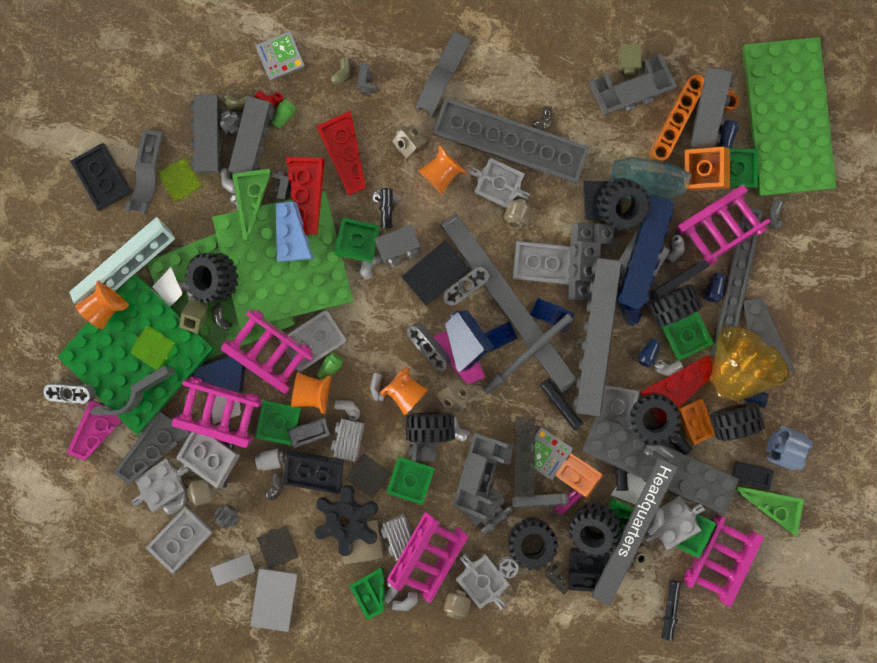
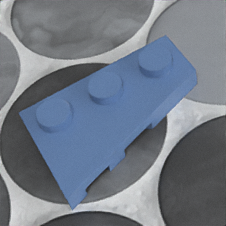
(291, 239)

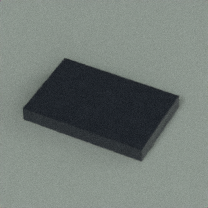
(101, 176)
(435, 273)
(678, 279)
(313, 472)

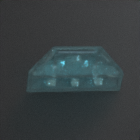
(654, 176)

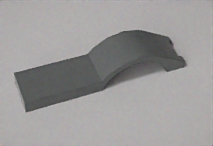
(443, 73)
(145, 171)
(137, 392)

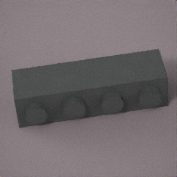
(711, 107)
(207, 134)
(251, 135)

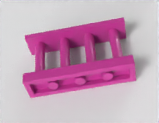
(721, 208)
(250, 360)
(204, 426)
(415, 548)
(736, 575)

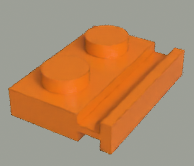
(696, 422)
(578, 475)

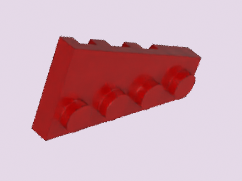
(306, 185)

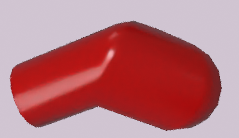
(275, 98)

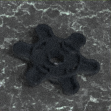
(355, 512)

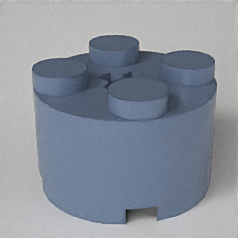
(789, 448)

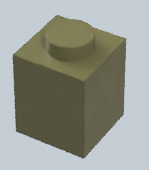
(629, 59)
(193, 316)

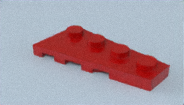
(343, 149)
(680, 385)

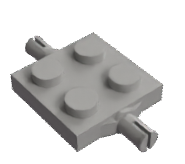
(499, 183)
(160, 485)
(678, 524)
(482, 581)

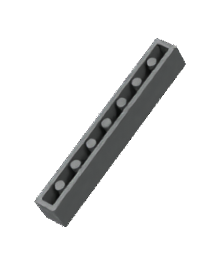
(599, 336)

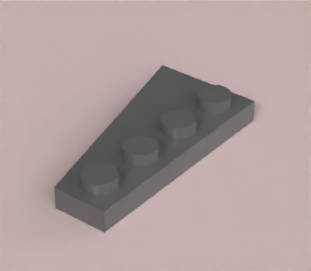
(760, 322)
(150, 447)

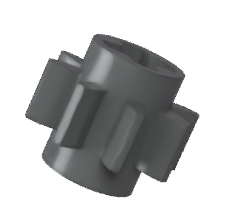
(230, 122)
(226, 516)

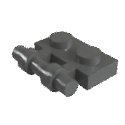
(502, 514)

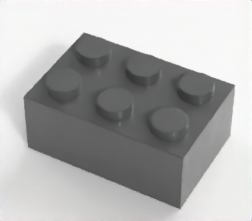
(398, 246)

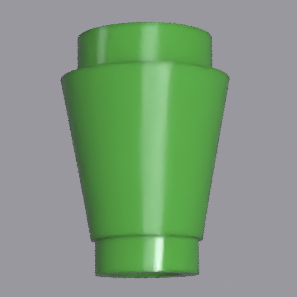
(283, 113)
(330, 365)

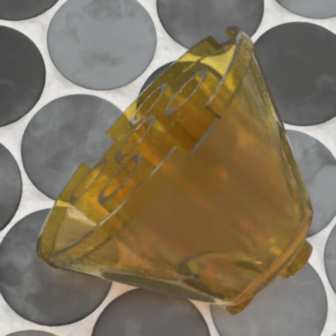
(745, 365)

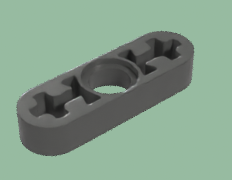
(466, 293)
(421, 345)
(75, 388)
(540, 501)

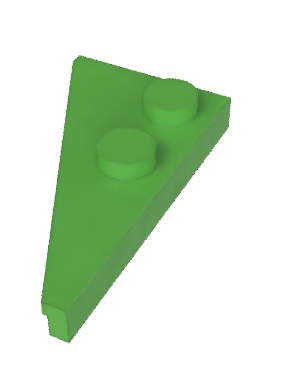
(249, 194)
(781, 508)

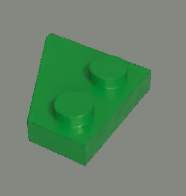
(370, 593)

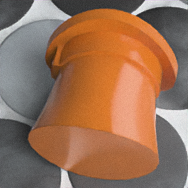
(441, 170)
(101, 305)
(404, 390)
(311, 392)

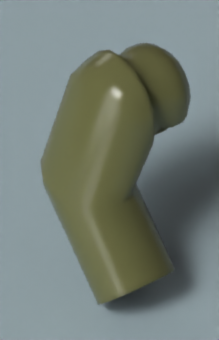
(343, 74)
(234, 104)

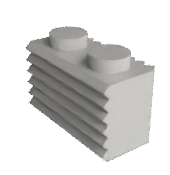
(348, 439)
(398, 534)

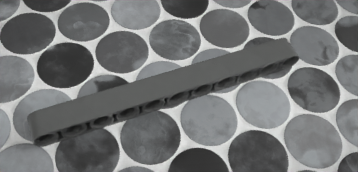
(508, 302)

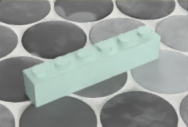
(126, 260)

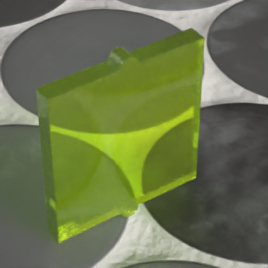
(179, 179)
(152, 347)

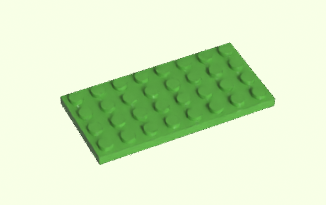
(789, 116)

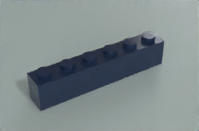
(645, 253)

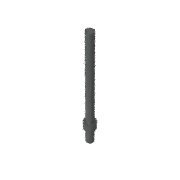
(500, 378)

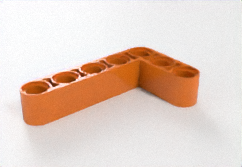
(683, 112)

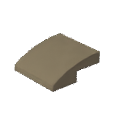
(365, 552)

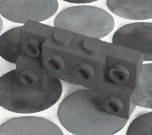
(634, 91)
(584, 251)
(478, 474)

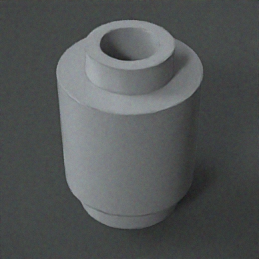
(269, 459)

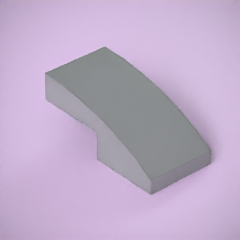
(232, 569)

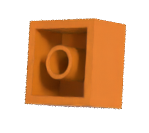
(708, 168)

